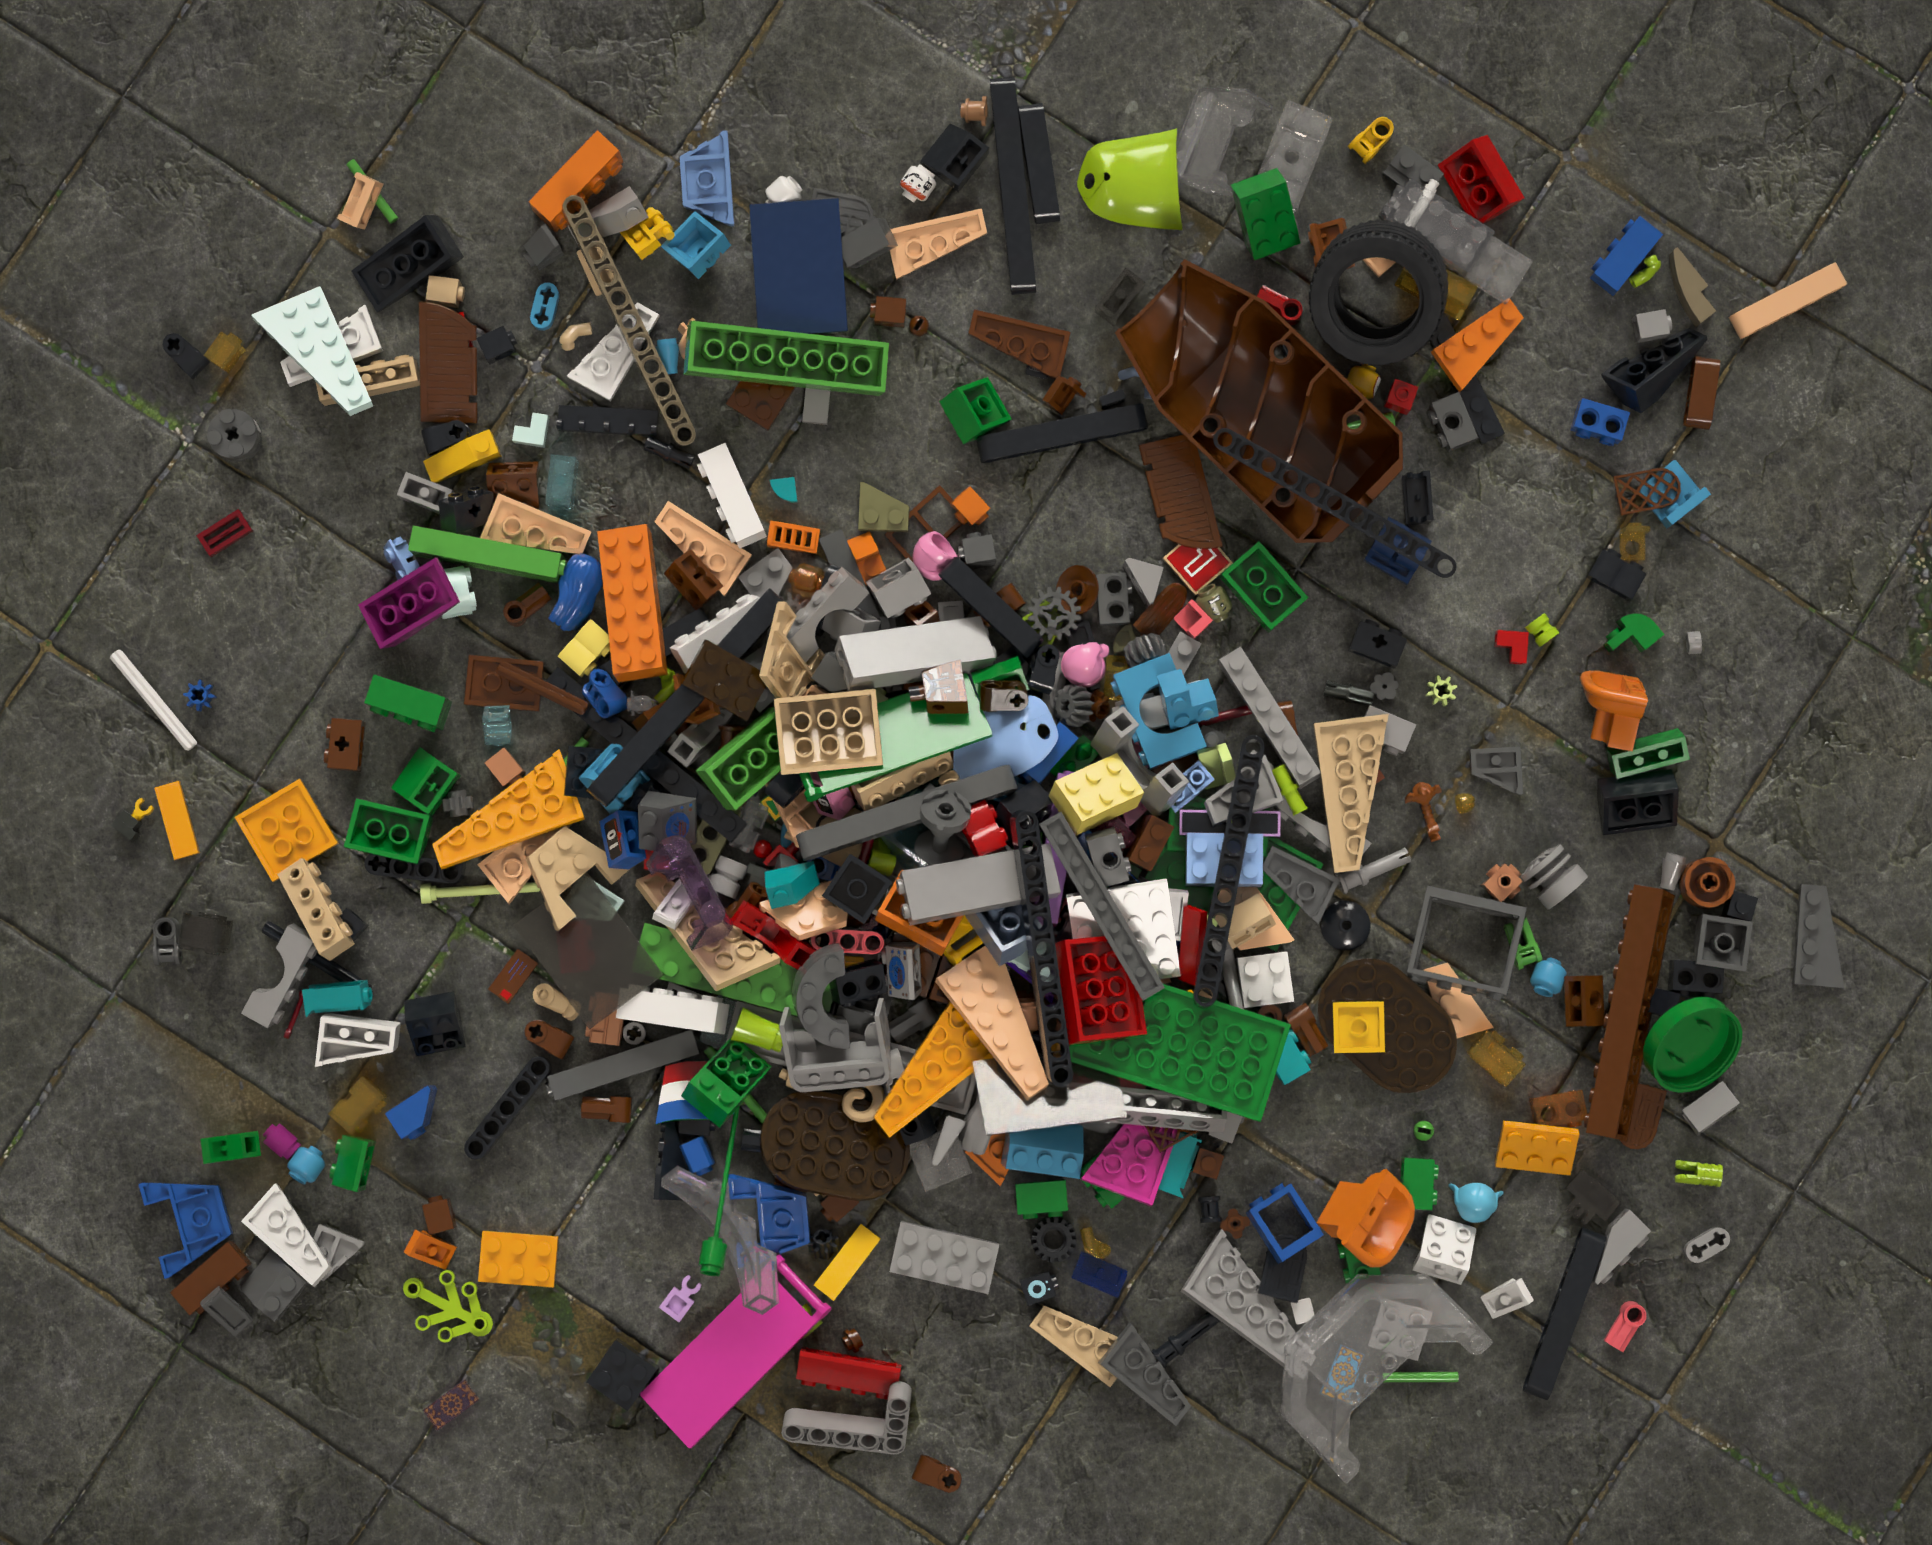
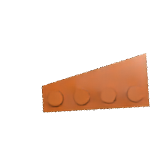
(1472, 347)

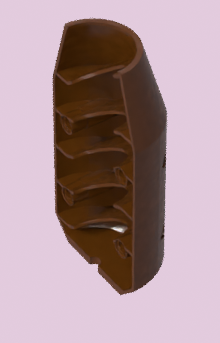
(1211, 355)

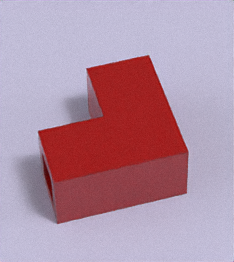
(1517, 643)

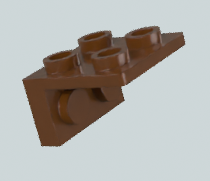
(515, 481)

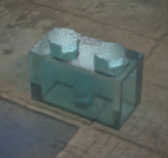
(562, 482)

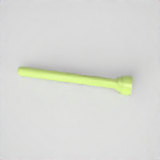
(431, 893)

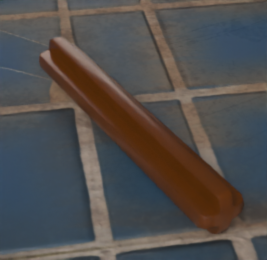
(542, 687)

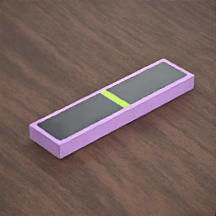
(1199, 822)

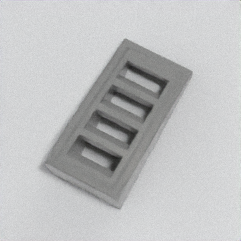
(950, 1131)

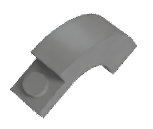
(698, 738)

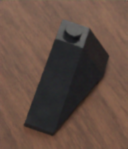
(670, 1157)

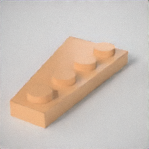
(713, 549)

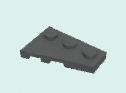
(1301, 882)

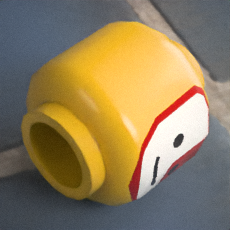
(1364, 380)

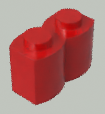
(983, 832)

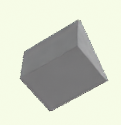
(1144, 578)

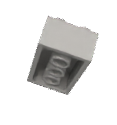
(944, 1257)

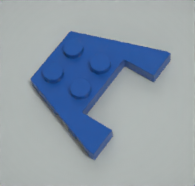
(780, 1212)
(199, 1217)

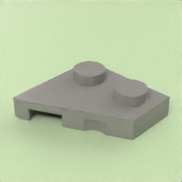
(767, 573)
(336, 1246)

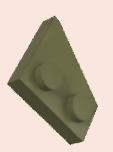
(881, 511)

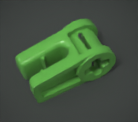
(1530, 946)

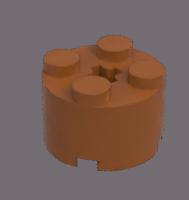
(1718, 874)

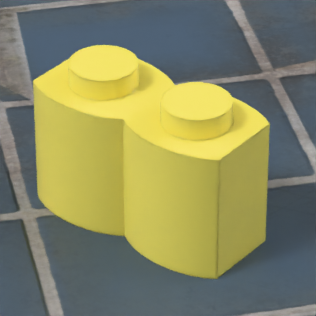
(586, 649)

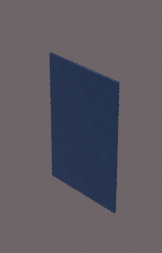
(799, 266)

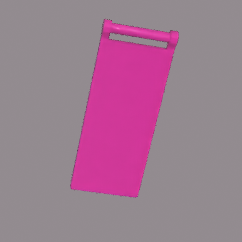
(730, 1360)

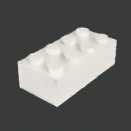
(676, 1011)

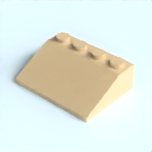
(828, 731)

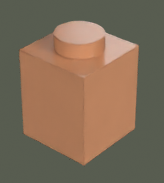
(505, 767)

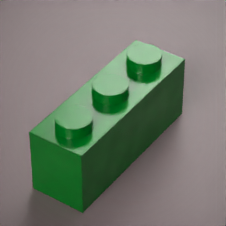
(1649, 753)

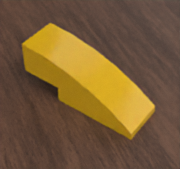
(847, 1262)

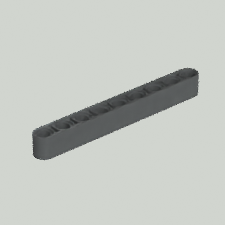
(899, 814)

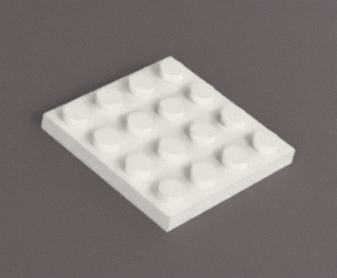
(1148, 915)

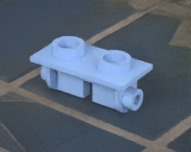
(397, 553)

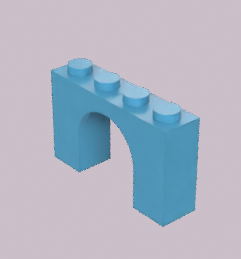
(1155, 747)

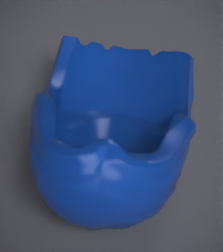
(577, 592)

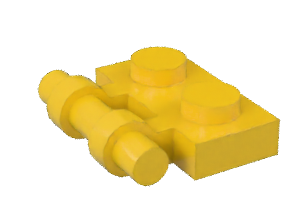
(644, 240)

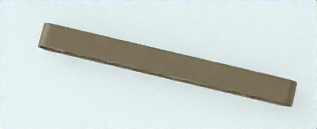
(628, 308)

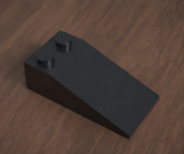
(407, 262)

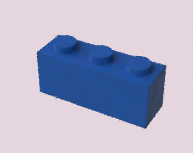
(1625, 255)

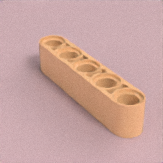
(1788, 300)

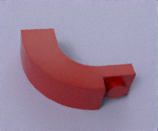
(777, 938)

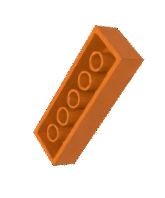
(632, 603)

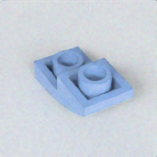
(1198, 779)

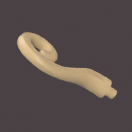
(878, 1097)

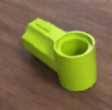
(881, 859)

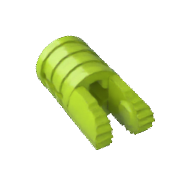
(1703, 1173)

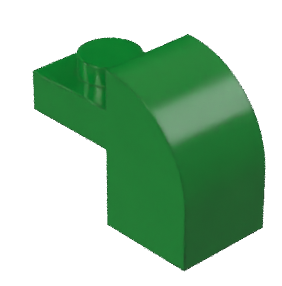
(1638, 629)
(230, 1147)

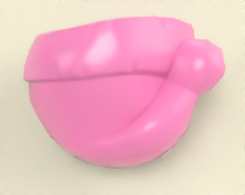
(932, 555)
(1085, 664)

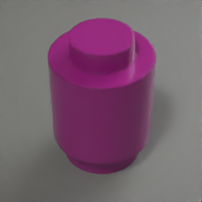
(281, 1141)

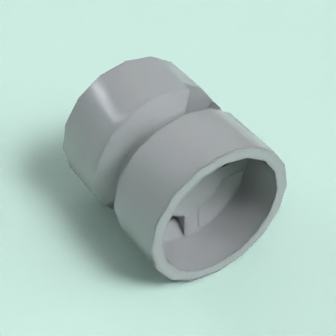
(727, 876)

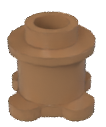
(975, 110)

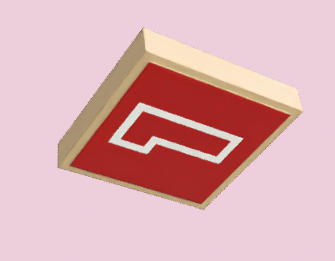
(1197, 566)

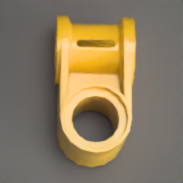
(1369, 142)

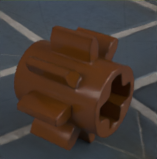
(1100, 707)

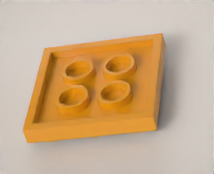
(286, 829)

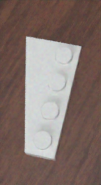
(611, 359)
(284, 1232)

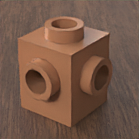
(1494, 886)

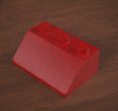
(1481, 180)

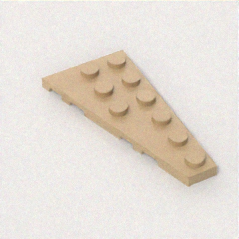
(1349, 769)

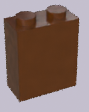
(1151, 838)

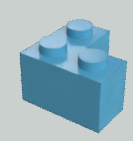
(1186, 702)

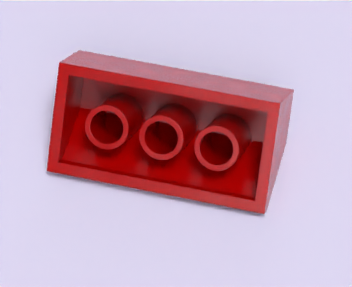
(847, 1371)

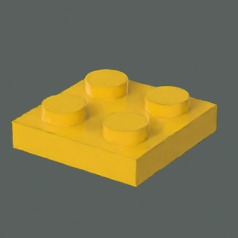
(1359, 1027)

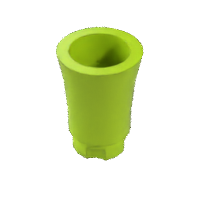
(757, 1031)

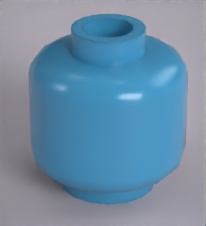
(1548, 977)
(306, 1164)

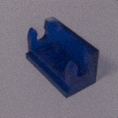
(1099, 1274)

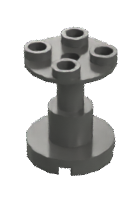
(943, 816)

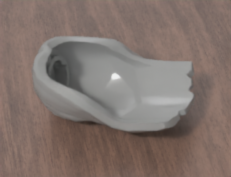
(973, 1134)

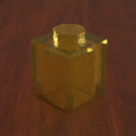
(225, 351)

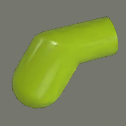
(1647, 273)

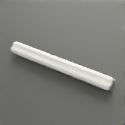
(153, 700)

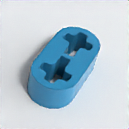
(539, 305)

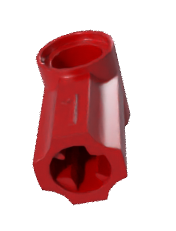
(1280, 303)

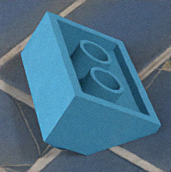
(1045, 1151)

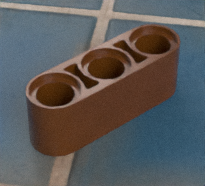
(1701, 393)

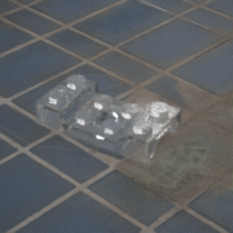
(1301, 132)

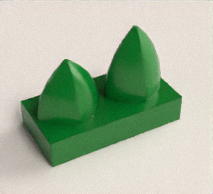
(1077, 757)

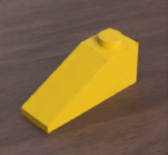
(463, 456)

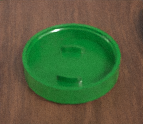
(1692, 1044)

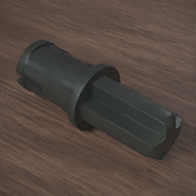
(1348, 693)

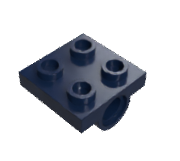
(1393, 562)

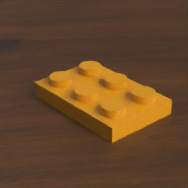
(1536, 1147)
(518, 1259)

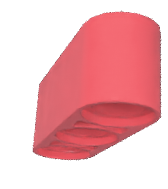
(860, 941)

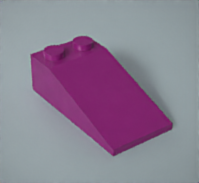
(409, 604)

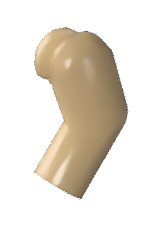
(572, 332)

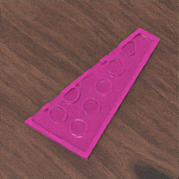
(1131, 1163)

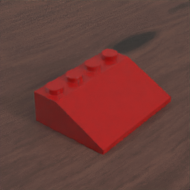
(1097, 992)

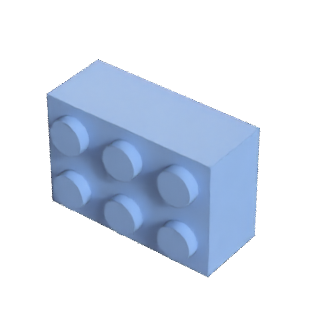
(1203, 859)

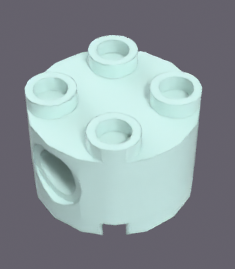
(460, 580)

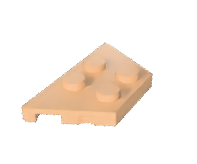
(809, 916)
(1275, 935)

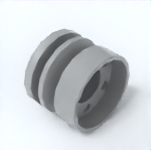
(1553, 876)

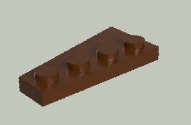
(1027, 342)

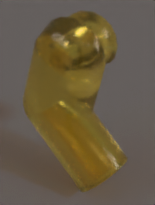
(1094, 1246)

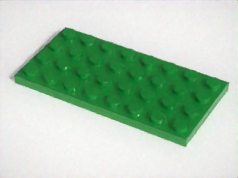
(1200, 1054)

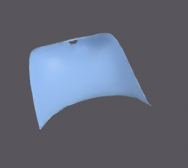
(1009, 743)

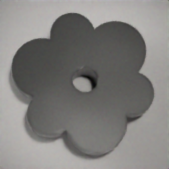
(1385, 679)

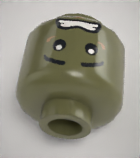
(1214, 602)

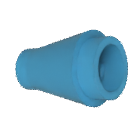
(668, 353)

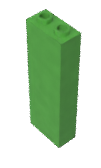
(487, 554)

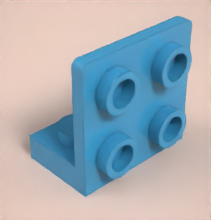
(1688, 499)

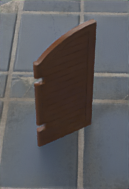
(446, 365)
(1180, 493)

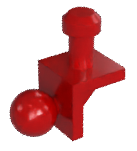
(764, 850)

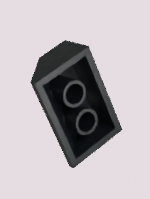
(1638, 802)

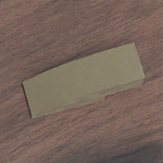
(1689, 287)

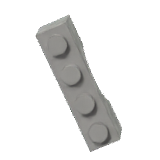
(840, 592)
(266, 1004)

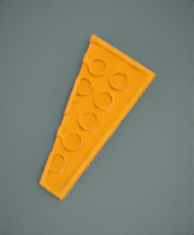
(516, 814)
(933, 1071)

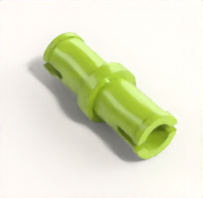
(1289, 789)

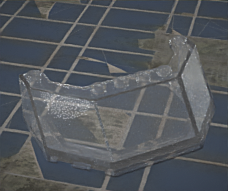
(1356, 1347)

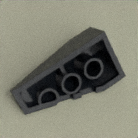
(1649, 375)

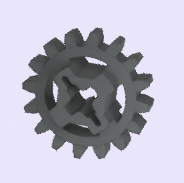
(1066, 616)

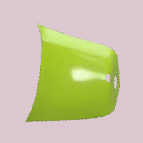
(1140, 183)

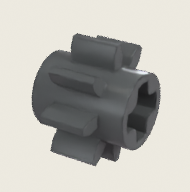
(458, 803)

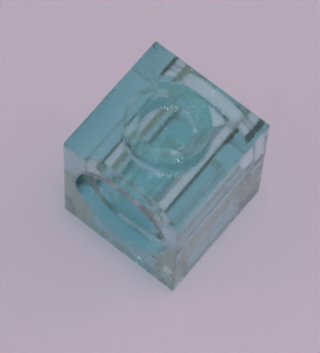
(497, 725)

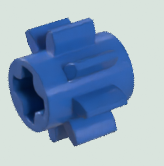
(193, 696)

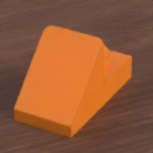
(866, 556)
(430, 1249)

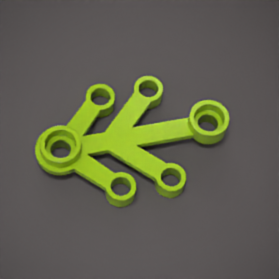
(451, 1308)

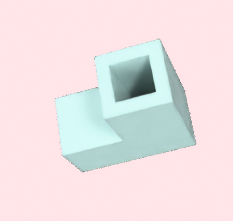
(535, 434)

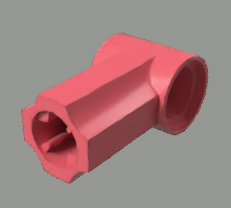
(1623, 1328)

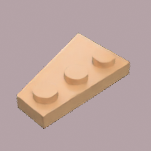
(1460, 1007)

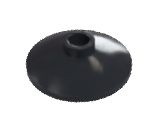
(1332, 925)

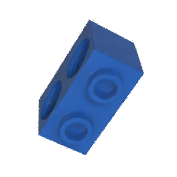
(1600, 414)

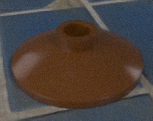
(1074, 580)

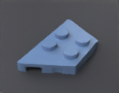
(708, 180)

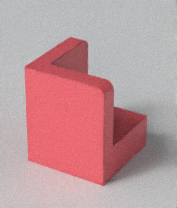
(1192, 619)

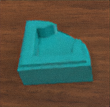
(785, 488)

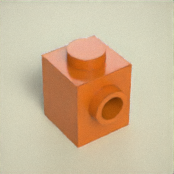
(970, 507)

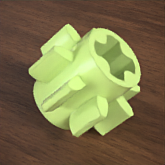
(1448, 689)

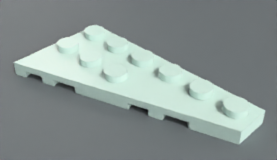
(315, 343)

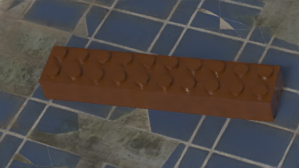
(1628, 1016)

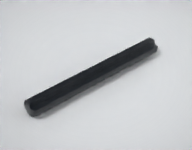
(329, 967)

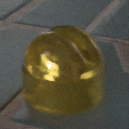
(1464, 802)

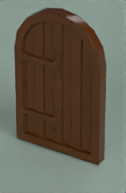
(1162, 610)
(1645, 1116)

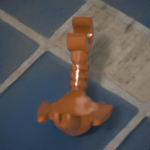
(1422, 794)

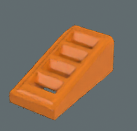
(774, 525)

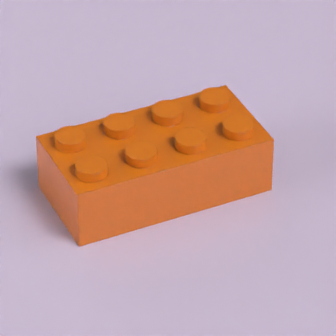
(578, 176)

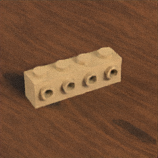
(383, 377)
(896, 783)
(316, 908)

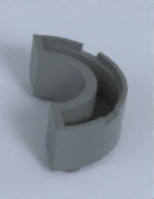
(807, 996)

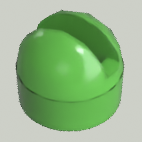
(1423, 1136)

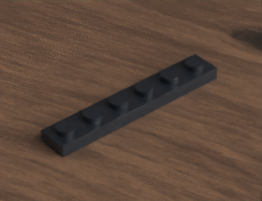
(1475, 400)

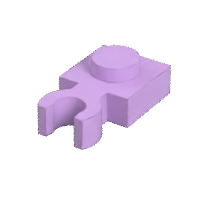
(678, 1301)

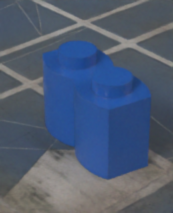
(698, 1156)

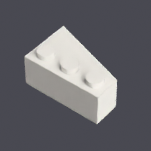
(354, 1037)

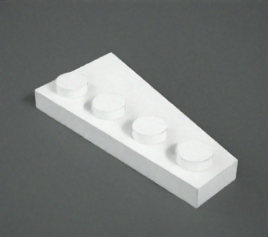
(360, 340)

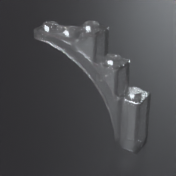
(753, 1263)

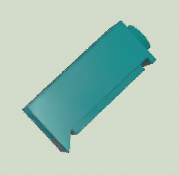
(337, 997)
(1179, 1165)

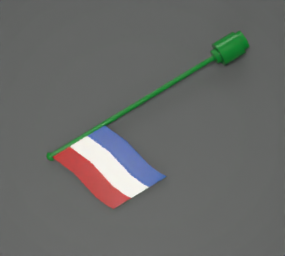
(675, 1107)

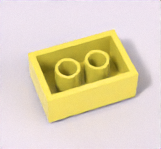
(1096, 794)

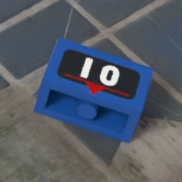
(621, 839)

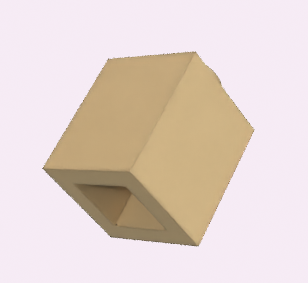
(445, 291)

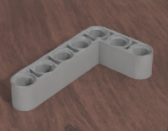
(853, 1431)

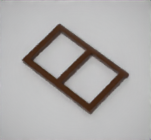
(914, 512)

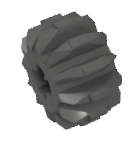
(1144, 649)
(1073, 705)

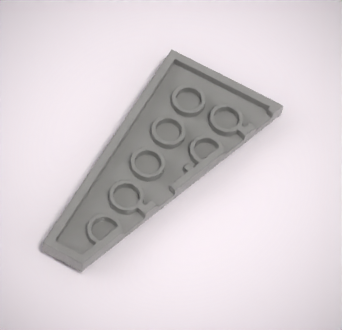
(1230, 1293)

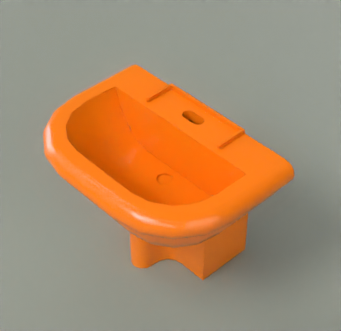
(1619, 707)
(1370, 1217)

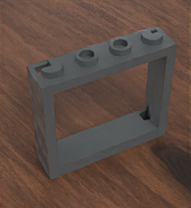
(1475, 904)

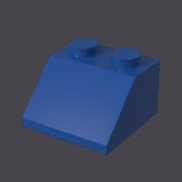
(413, 1113)

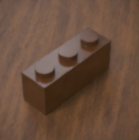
(218, 1270)

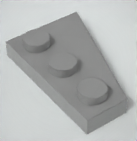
(1266, 795)

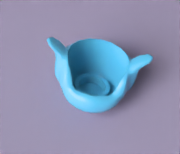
(1475, 1201)

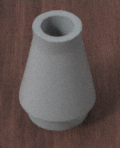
(1672, 869)

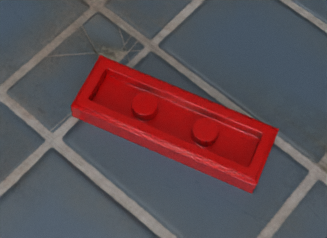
(1191, 942)

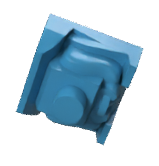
(696, 244)
(600, 764)

